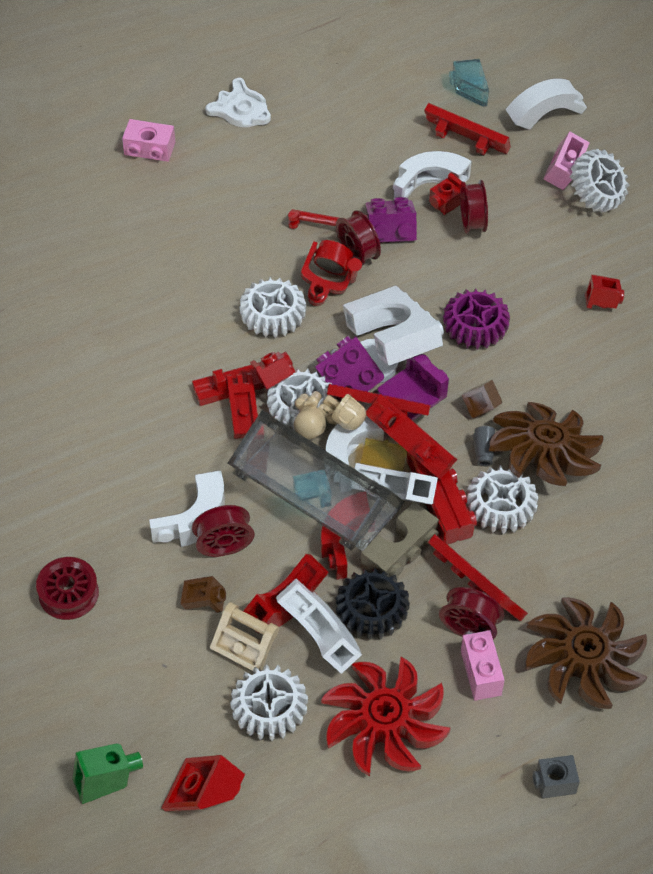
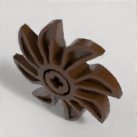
(546, 443)
(586, 652)

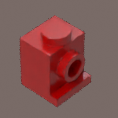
(446, 194)
(604, 292)
(273, 368)

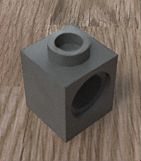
(564, 768)

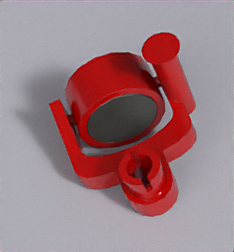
(334, 259)

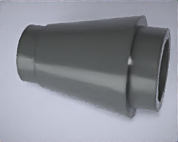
(481, 441)

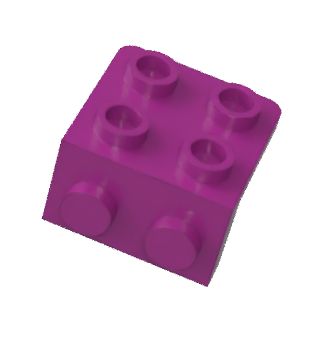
(393, 219)
(349, 366)
(418, 382)

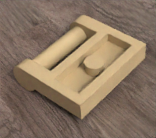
(239, 645)

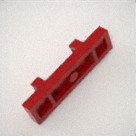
(482, 135)
(215, 387)
(369, 397)
(411, 436)

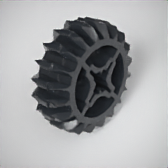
(361, 614)

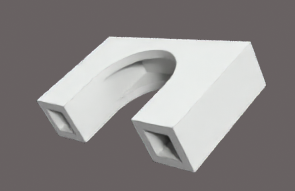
(414, 329)

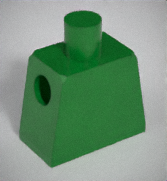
(103, 771)

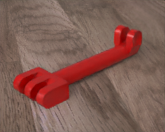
(296, 216)

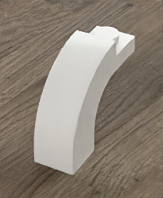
(542, 98)
(429, 168)
(343, 442)
(405, 485)
(210, 495)
(322, 623)

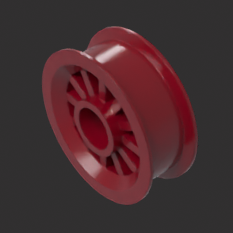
(474, 206)
(359, 236)
(223, 530)
(67, 573)
(471, 612)

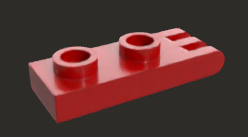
(242, 404)

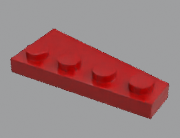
(477, 579)

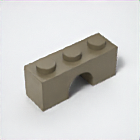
(416, 529)

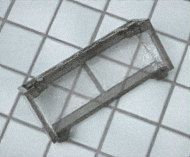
(276, 453)

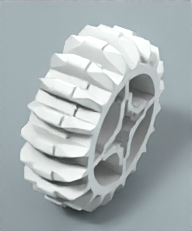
(598, 166)
(272, 300)
(290, 390)
(501, 507)
(290, 698)

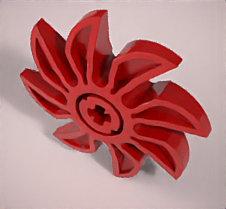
(402, 717)

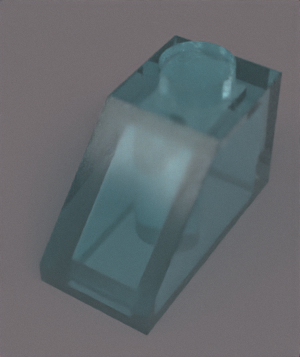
(470, 81)

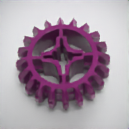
(470, 315)

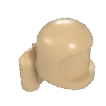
(346, 413)
(310, 420)

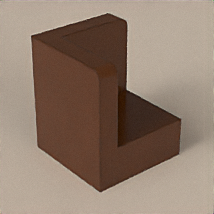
(482, 398)

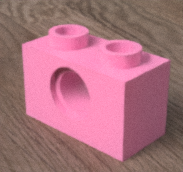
(148, 140)
(563, 159)
(482, 665)

